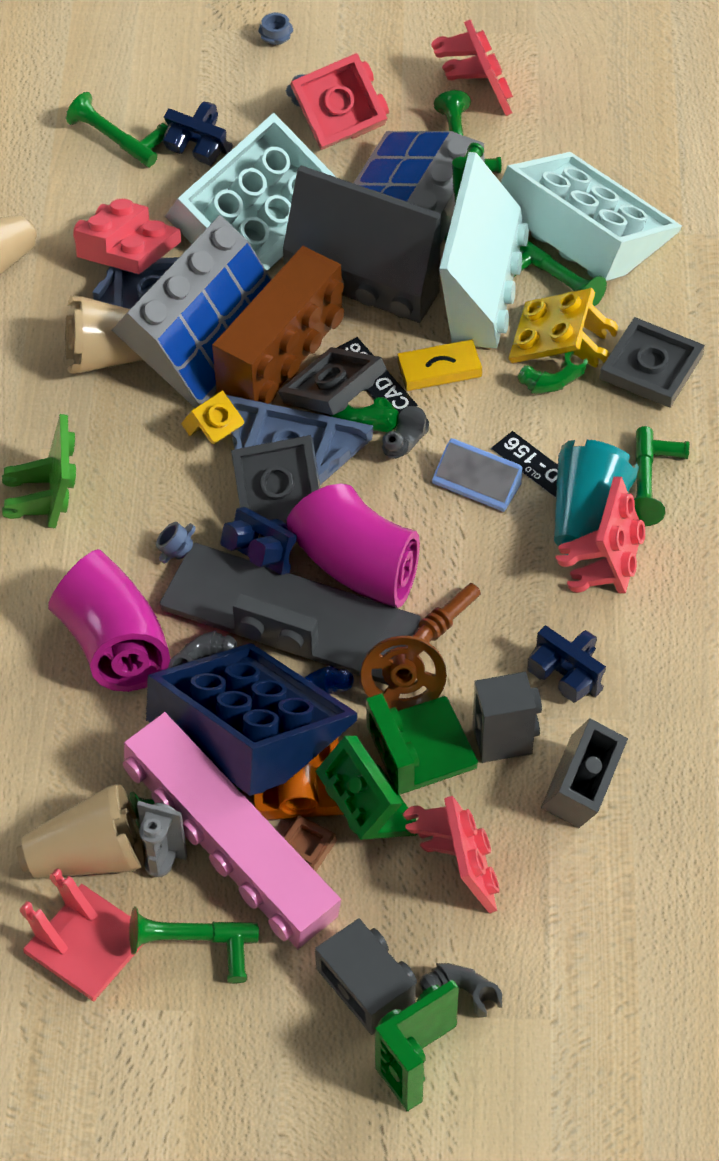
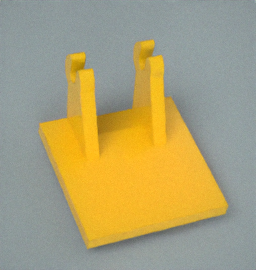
(556, 325)

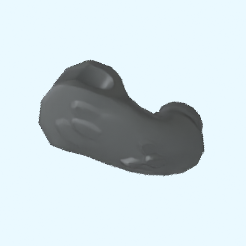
(410, 429)
(203, 646)
(467, 979)

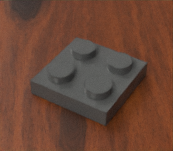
(652, 362)
(332, 381)
(276, 476)

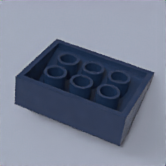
(249, 714)

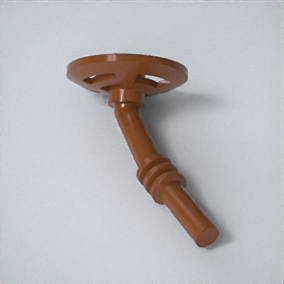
(407, 664)

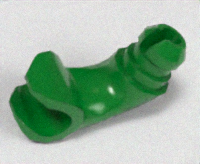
(545, 382)
(380, 415)

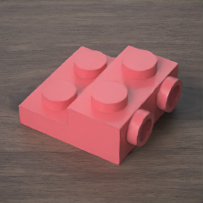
(340, 101)
(124, 237)

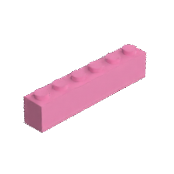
(231, 831)

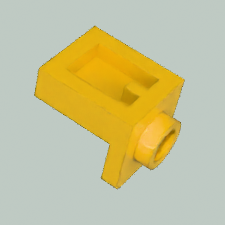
(214, 417)

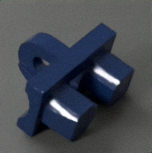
(198, 129)
(268, 551)
(572, 659)

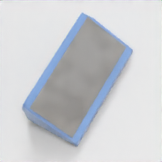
(478, 475)

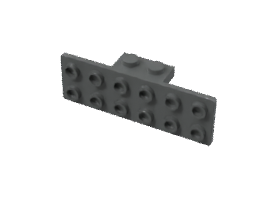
(283, 610)

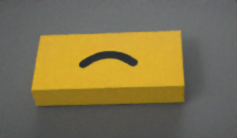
(439, 365)

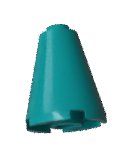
(584, 486)

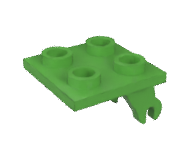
(50, 470)

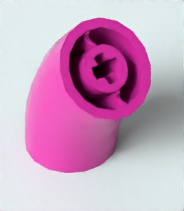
(356, 544)
(110, 623)

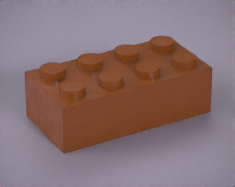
(279, 328)

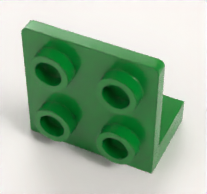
(419, 742)
(363, 792)
(404, 1035)

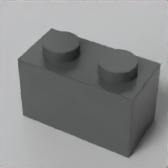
(505, 716)
(584, 773)
(365, 973)

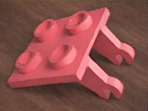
(478, 66)
(615, 540)
(457, 835)
(83, 941)

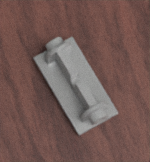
(162, 837)

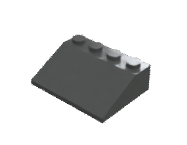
(381, 242)

